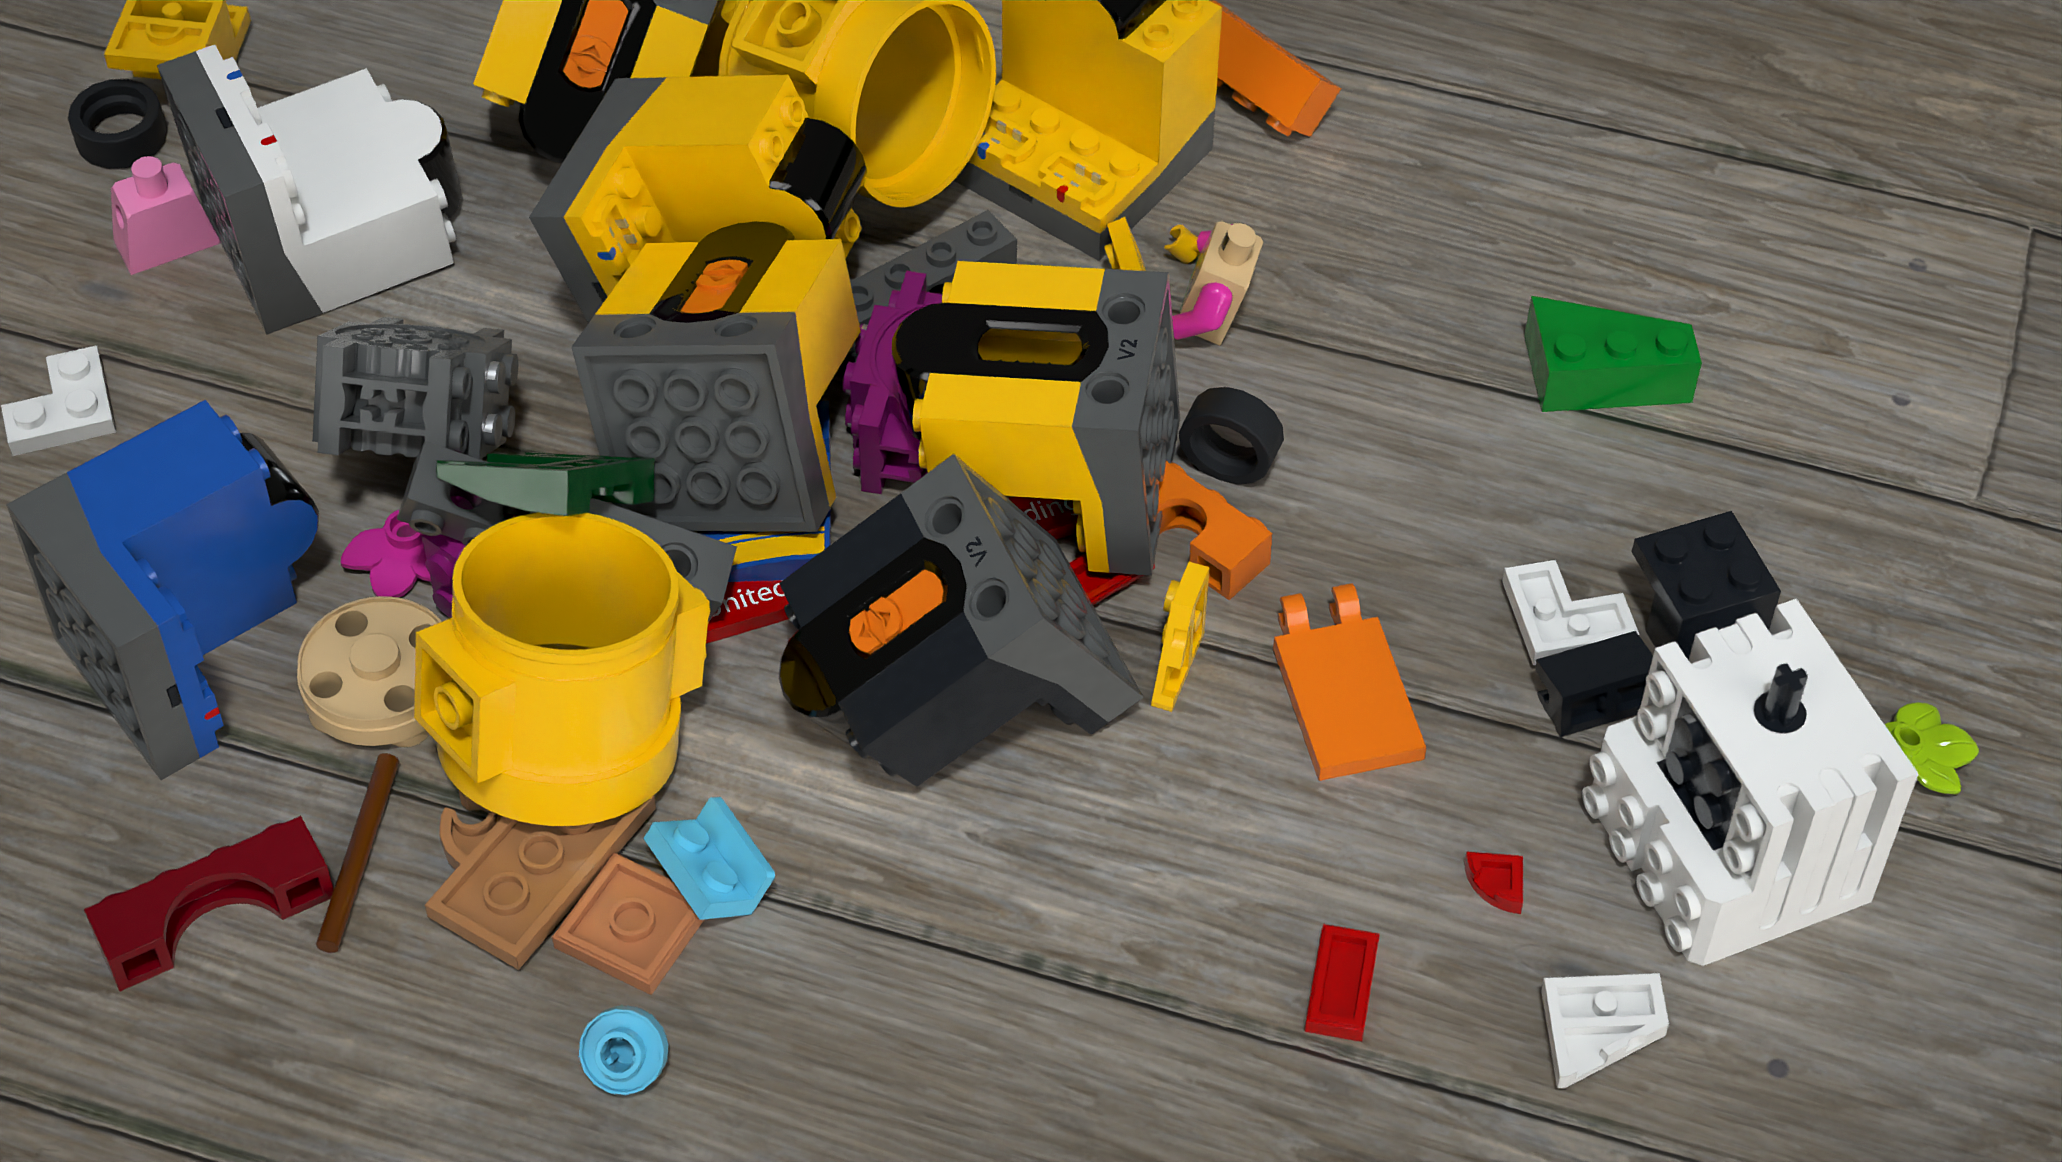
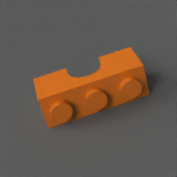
(1227, 539)

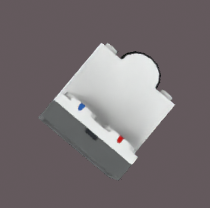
(315, 189)

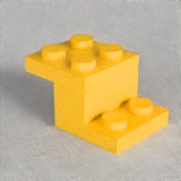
(167, 29)

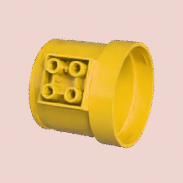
(891, 74)
(561, 668)

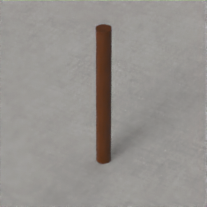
(357, 853)

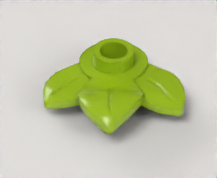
(1932, 746)

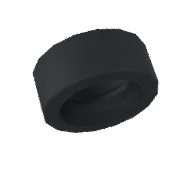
(110, 99)
(1242, 414)

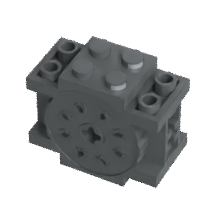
(410, 384)

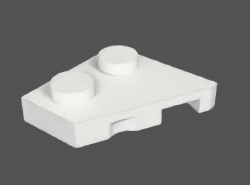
(1600, 1020)

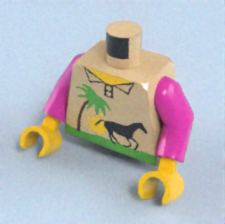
(1218, 278)

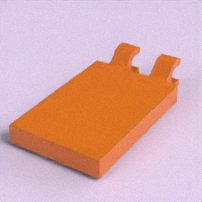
(1345, 689)

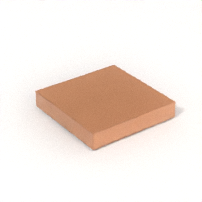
(629, 924)

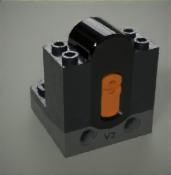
(945, 628)

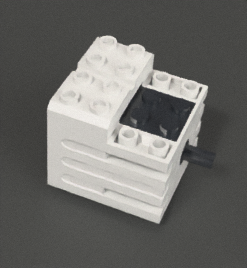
(1750, 786)

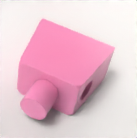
(158, 216)

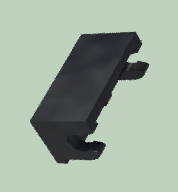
(1594, 682)

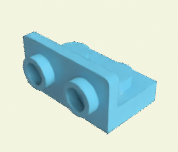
(712, 861)

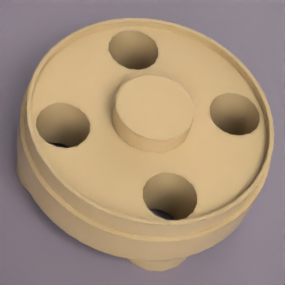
(361, 671)

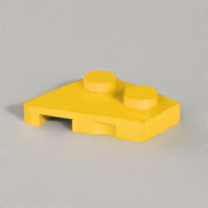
(1181, 634)

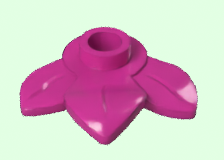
(389, 556)

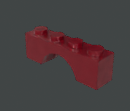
(269, 870)

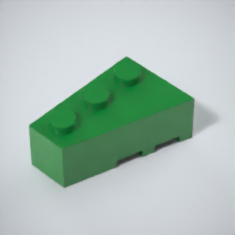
(1608, 357)

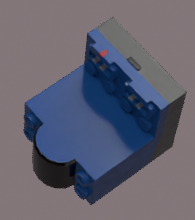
(161, 561)

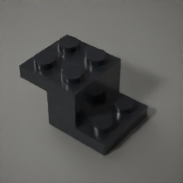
(1703, 579)

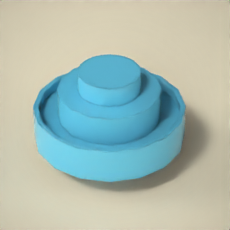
(623, 1050)

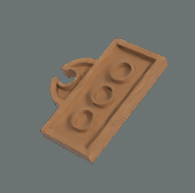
(520, 876)

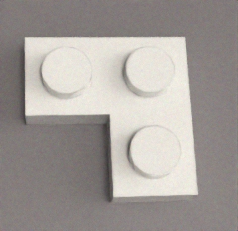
(71, 414)
(1553, 621)

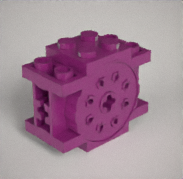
(873, 411)

